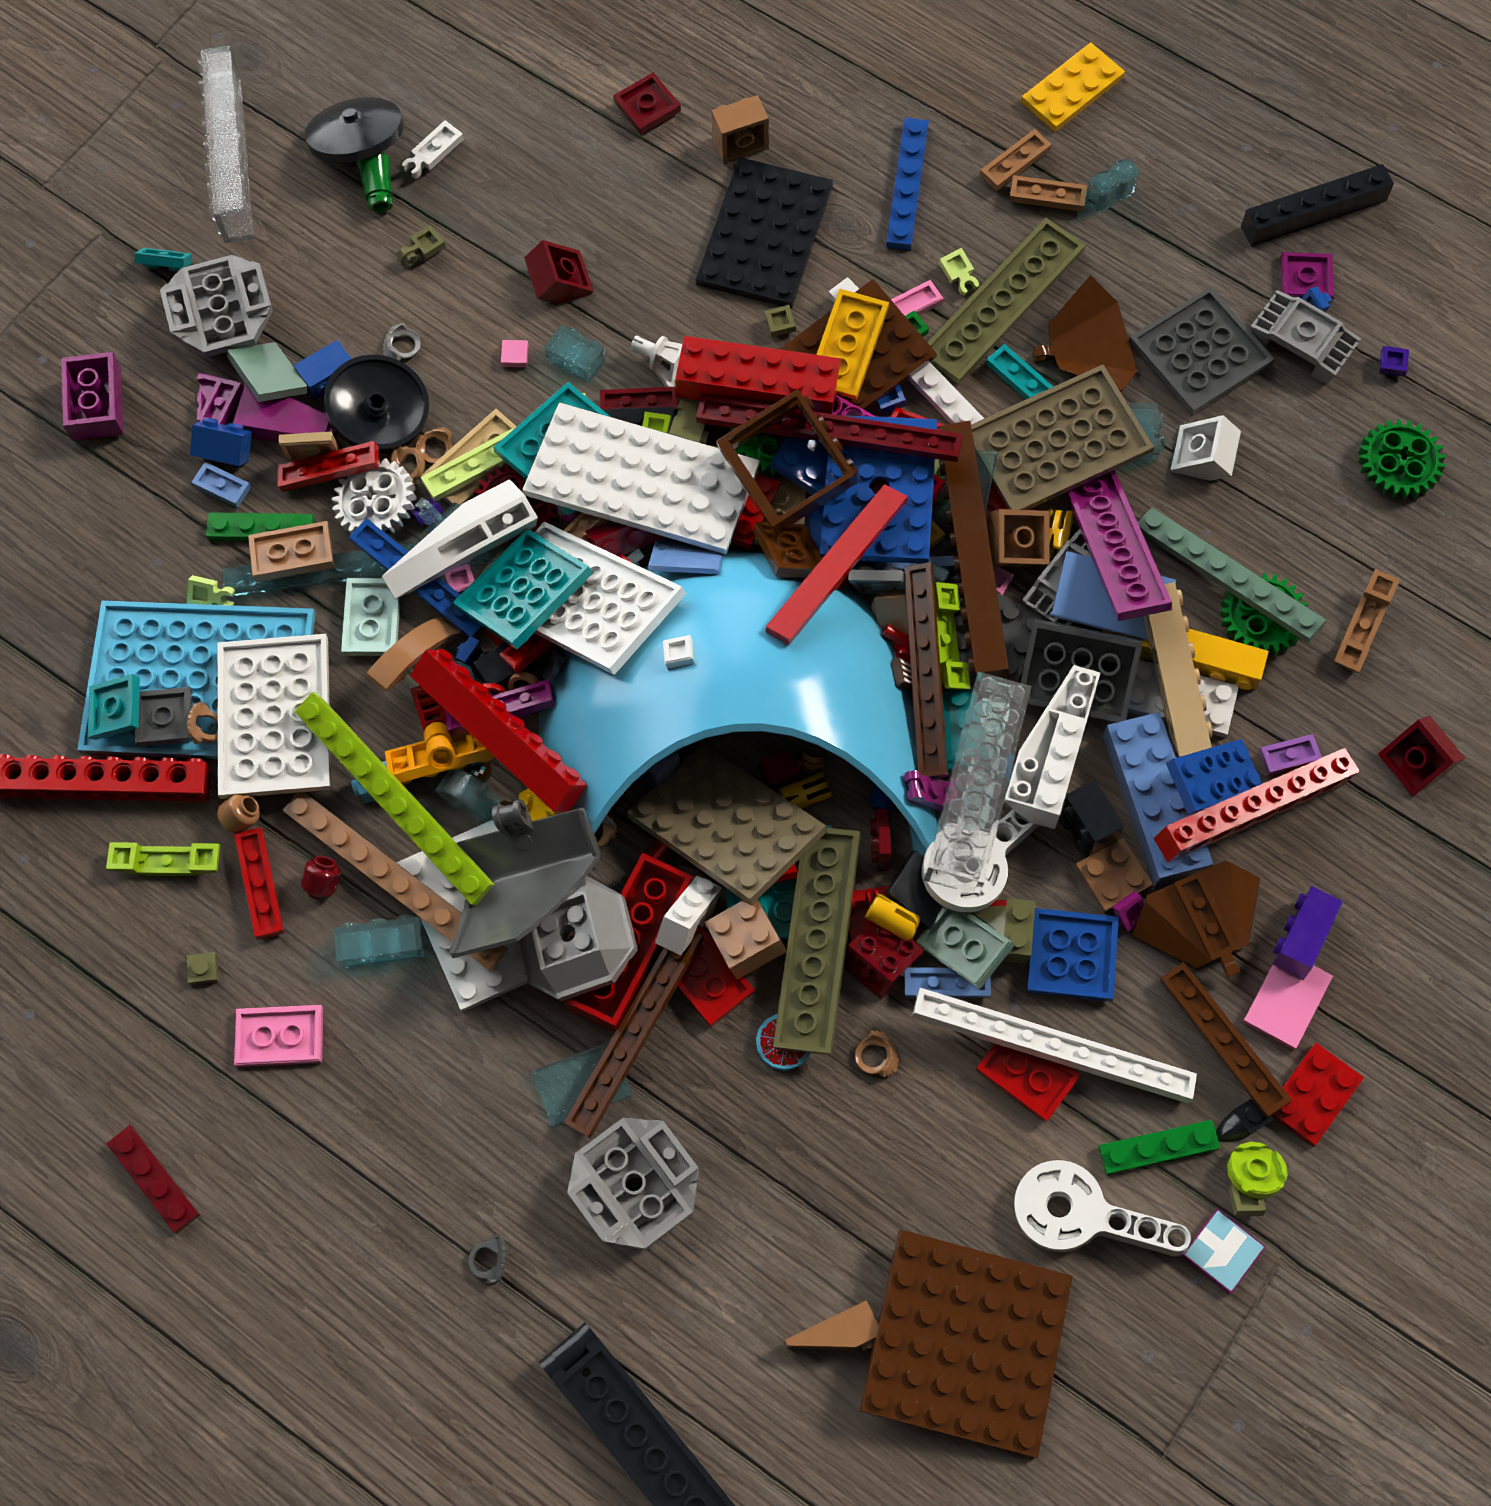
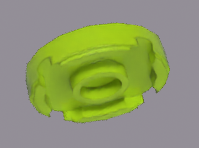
(1257, 1170)

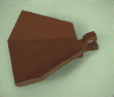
(1089, 334)
(1202, 916)

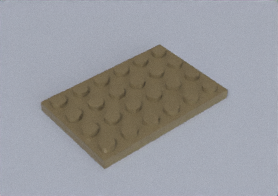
(1061, 439)
(727, 823)

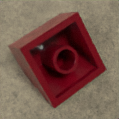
(557, 273)
(1421, 755)

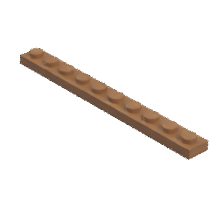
(383, 871)

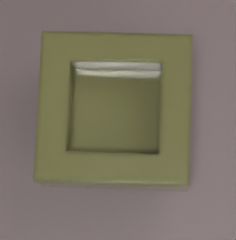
(780, 321)
(202, 968)
(1245, 1205)

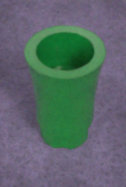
(376, 182)

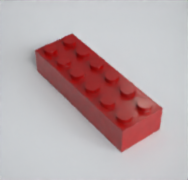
(754, 373)
(648, 896)

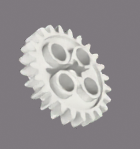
(375, 497)

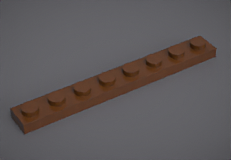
(926, 670)
(630, 1038)

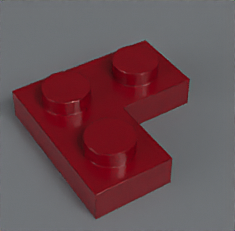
(881, 840)

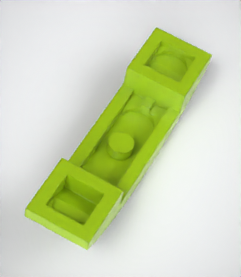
(953, 672)
(163, 860)

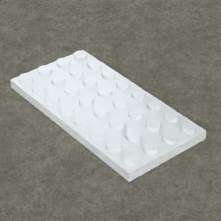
(639, 478)
(612, 608)

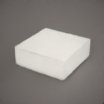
(678, 652)

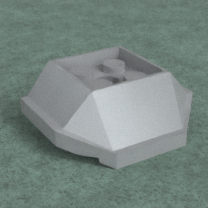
(203, 288)
(595, 954)
(626, 1152)

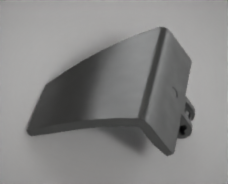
(532, 872)

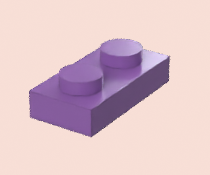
(1289, 754)

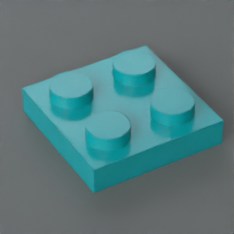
(113, 707)

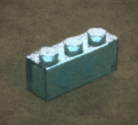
(379, 941)

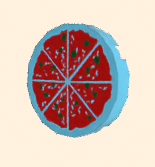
(776, 1059)

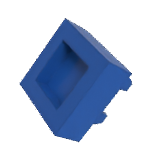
(1318, 299)

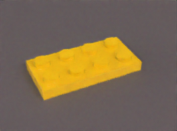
(1072, 87)
(853, 337)

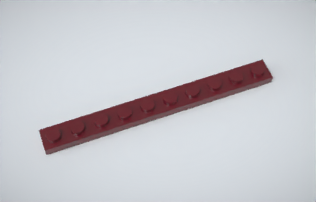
(848, 430)

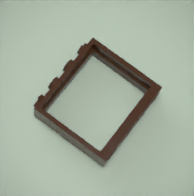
(762, 422)

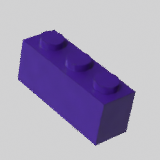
(1306, 932)

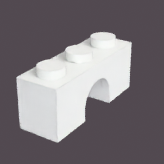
(688, 912)

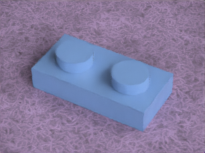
(221, 484)

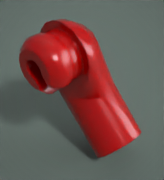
(900, 641)

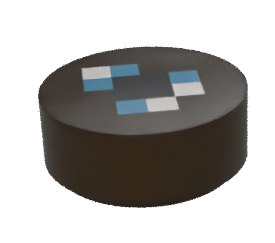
(480, 770)

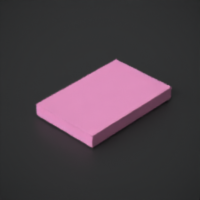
(1287, 1004)
(278, 1036)

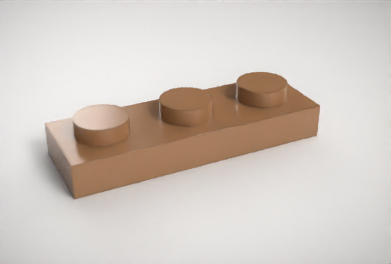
(1015, 159)
(1048, 193)

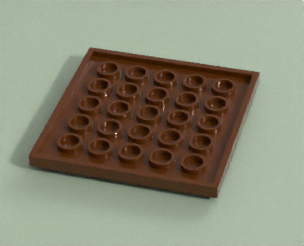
(966, 1344)

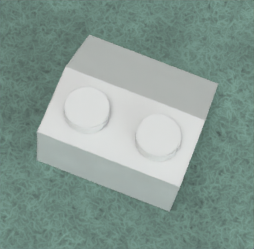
(1206, 449)

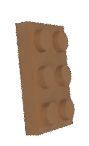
(291, 551)

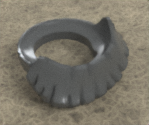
(494, 1275)

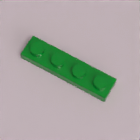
(240, 525)
(1159, 1147)

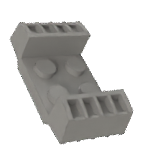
(1306, 333)
(1043, 592)

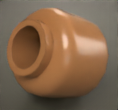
(238, 813)

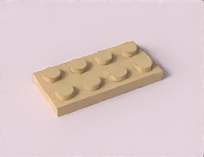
(486, 430)

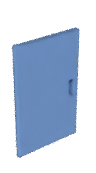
(679, 556)
(1084, 599)

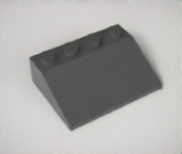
(1059, 647)

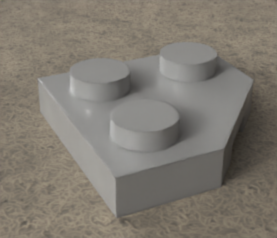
(871, 581)

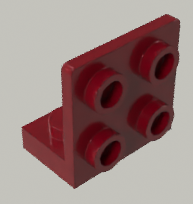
(880, 958)

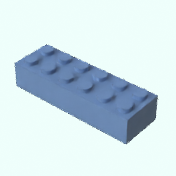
(1139, 760)

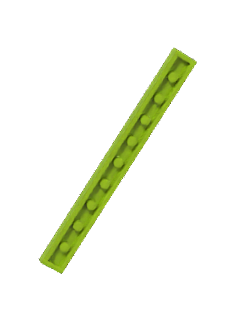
(394, 798)

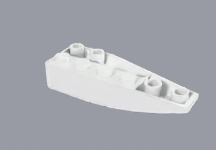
(463, 536)
(1051, 751)

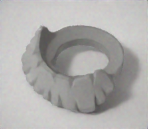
(396, 332)

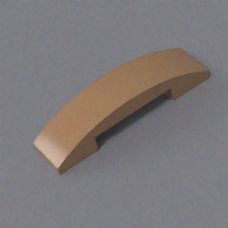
(1366, 621)
(408, 650)

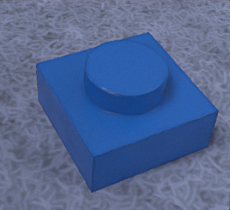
(892, 400)
(469, 651)

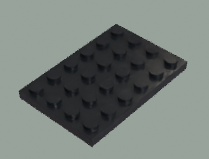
(764, 232)

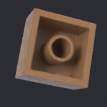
(740, 129)
(1018, 538)
(745, 937)

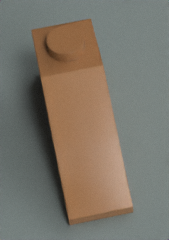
(844, 1331)

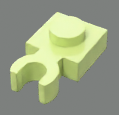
(957, 268)
(206, 592)

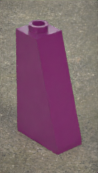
(278, 417)

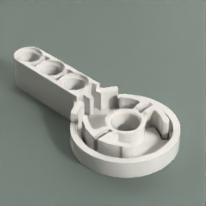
(989, 894)
(1087, 1213)

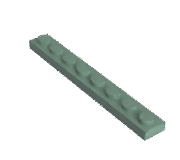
(1231, 575)

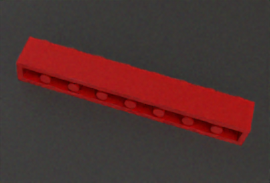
(498, 730)

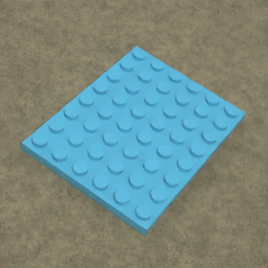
(176, 649)

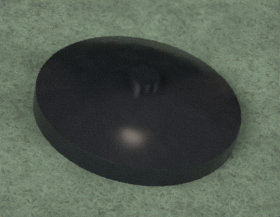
(354, 129)
(376, 402)

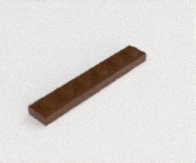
(1225, 1040)

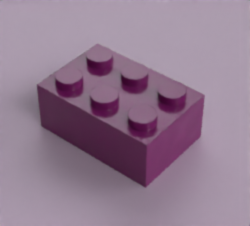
(92, 396)

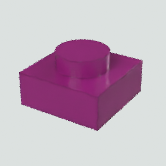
(1129, 910)

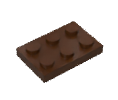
(790, 551)

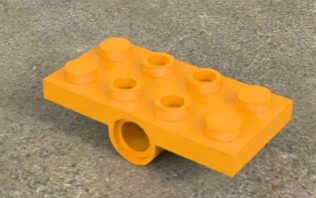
(435, 754)

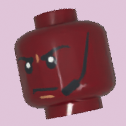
(320, 877)

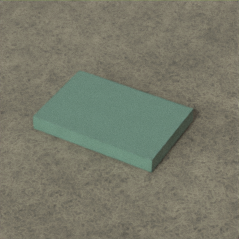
(267, 371)
(965, 945)

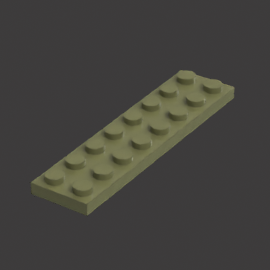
(1003, 299)
(817, 944)

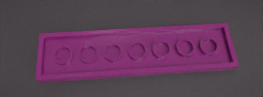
(1118, 548)

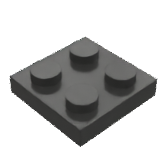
(163, 716)

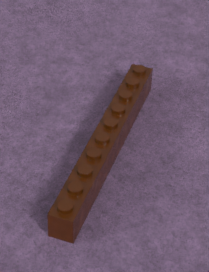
(974, 558)

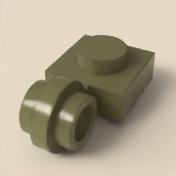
(425, 242)

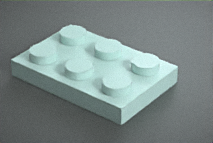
(369, 618)

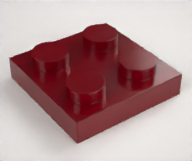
(647, 103)

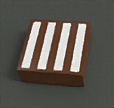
(902, 673)

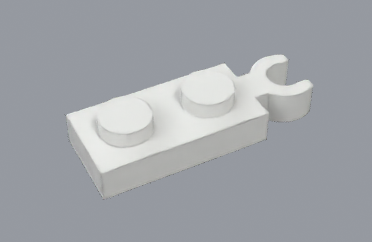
(433, 149)

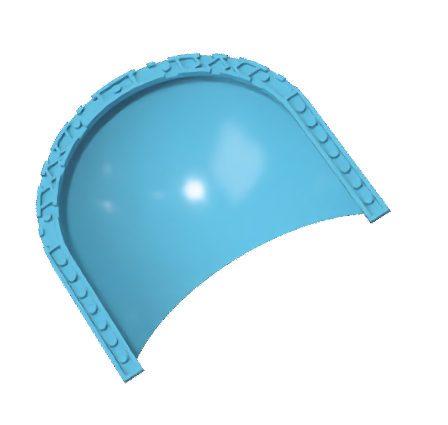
(821, 688)

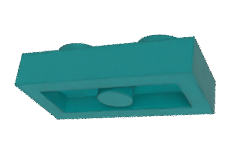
(155, 257)

